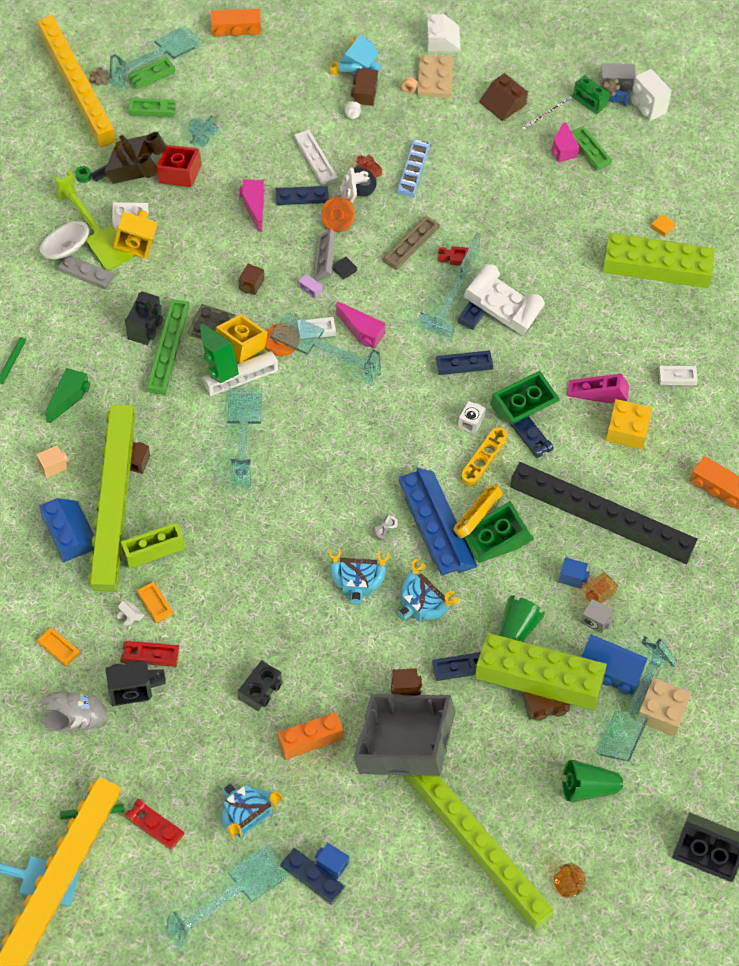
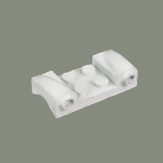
(503, 301)

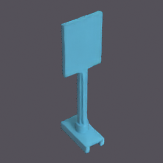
(29, 876)

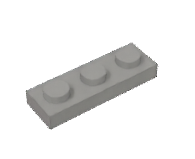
(324, 255)
(86, 272)

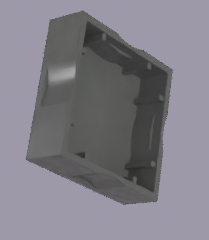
(405, 735)

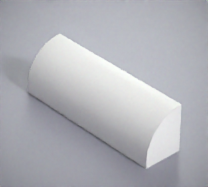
(248, 371)

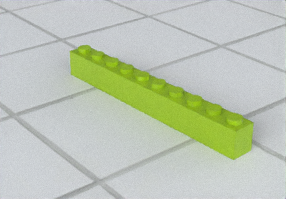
(113, 498)
(483, 849)

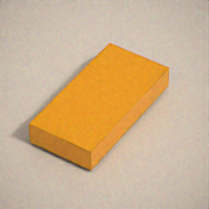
(154, 602)
(58, 647)

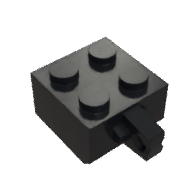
(144, 318)
(132, 682)

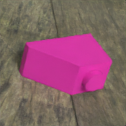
(564, 144)

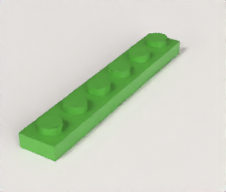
(168, 347)

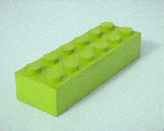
(659, 260)
(540, 671)

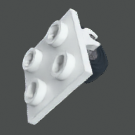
(357, 182)

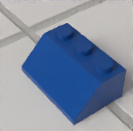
(67, 527)
(623, 666)

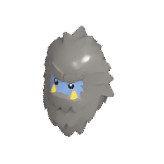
(73, 712)

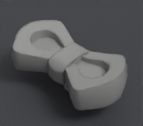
(379, 531)

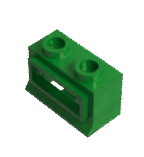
(594, 93)

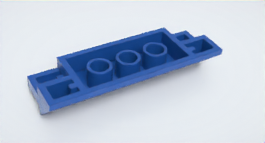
(436, 522)

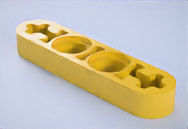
(481, 455)
(477, 511)

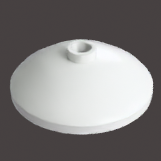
(65, 240)

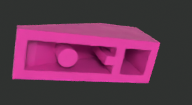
(253, 200)
(364, 327)
(600, 388)

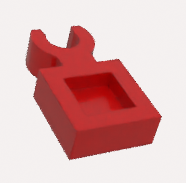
(455, 255)

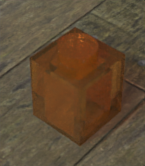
(601, 588)

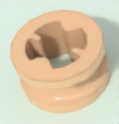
(409, 85)

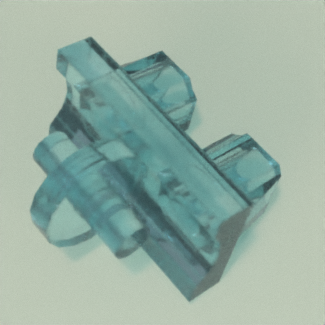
(199, 136)

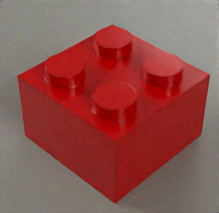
(179, 166)

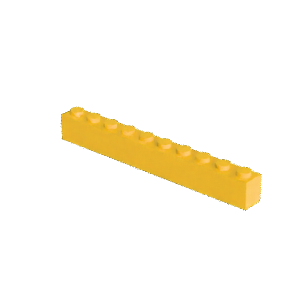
(76, 81)
(60, 873)

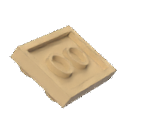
(435, 76)

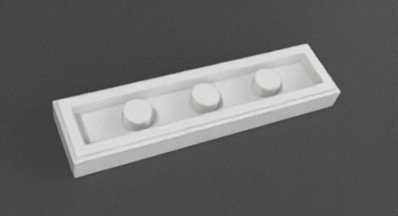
(315, 158)

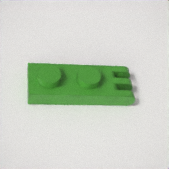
(152, 73)
(152, 107)

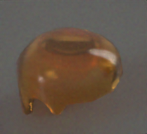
(569, 880)

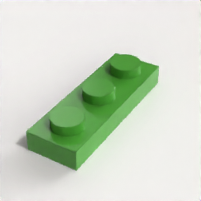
(591, 148)

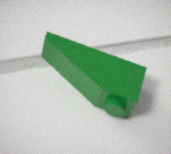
(68, 392)

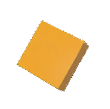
(663, 225)

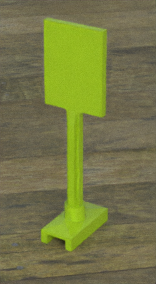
(103, 239)

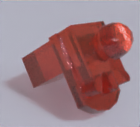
(370, 164)

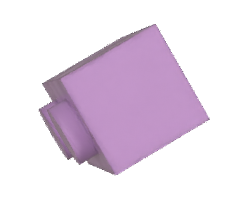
(310, 286)

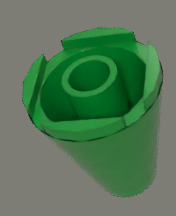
(520, 618)
(589, 781)

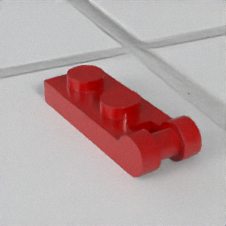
(151, 652)
(155, 825)

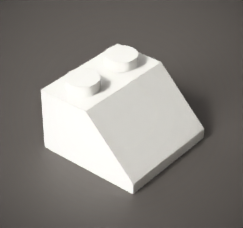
(442, 34)

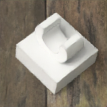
(130, 611)

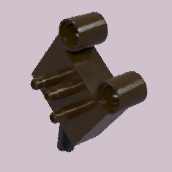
(132, 159)

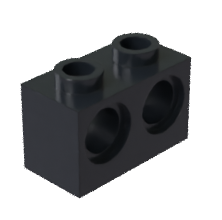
(255, 683)

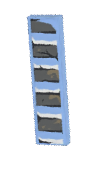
(413, 168)

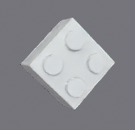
(650, 95)

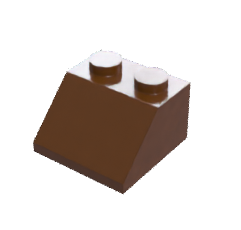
(504, 97)

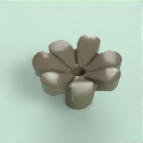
(99, 76)
(610, 86)

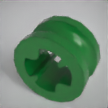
(83, 179)

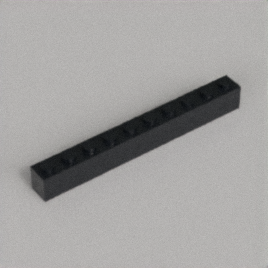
(603, 513)

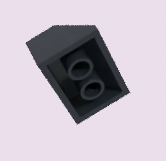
(708, 847)

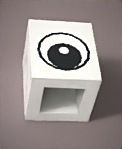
(471, 417)

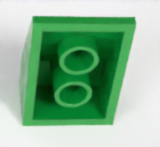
(218, 355)
(498, 533)

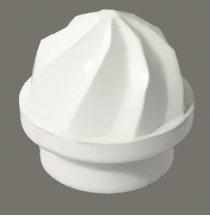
(352, 110)

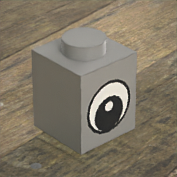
(597, 616)

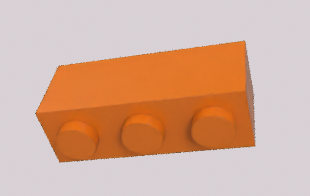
(235, 22)
(717, 481)
(310, 735)

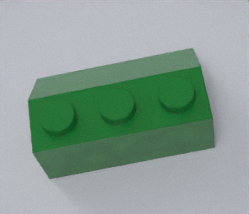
(523, 398)

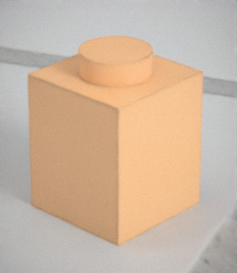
(52, 461)

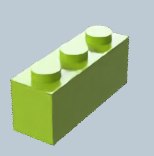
(153, 545)

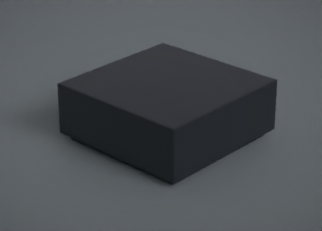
(344, 268)

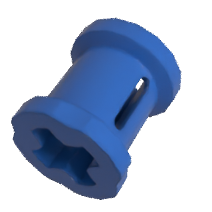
(626, 95)

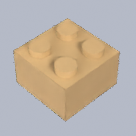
(664, 706)

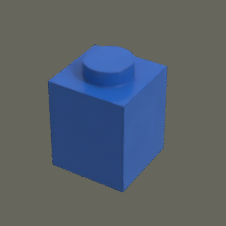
(573, 573)
(332, 860)

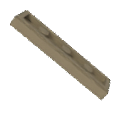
(411, 243)

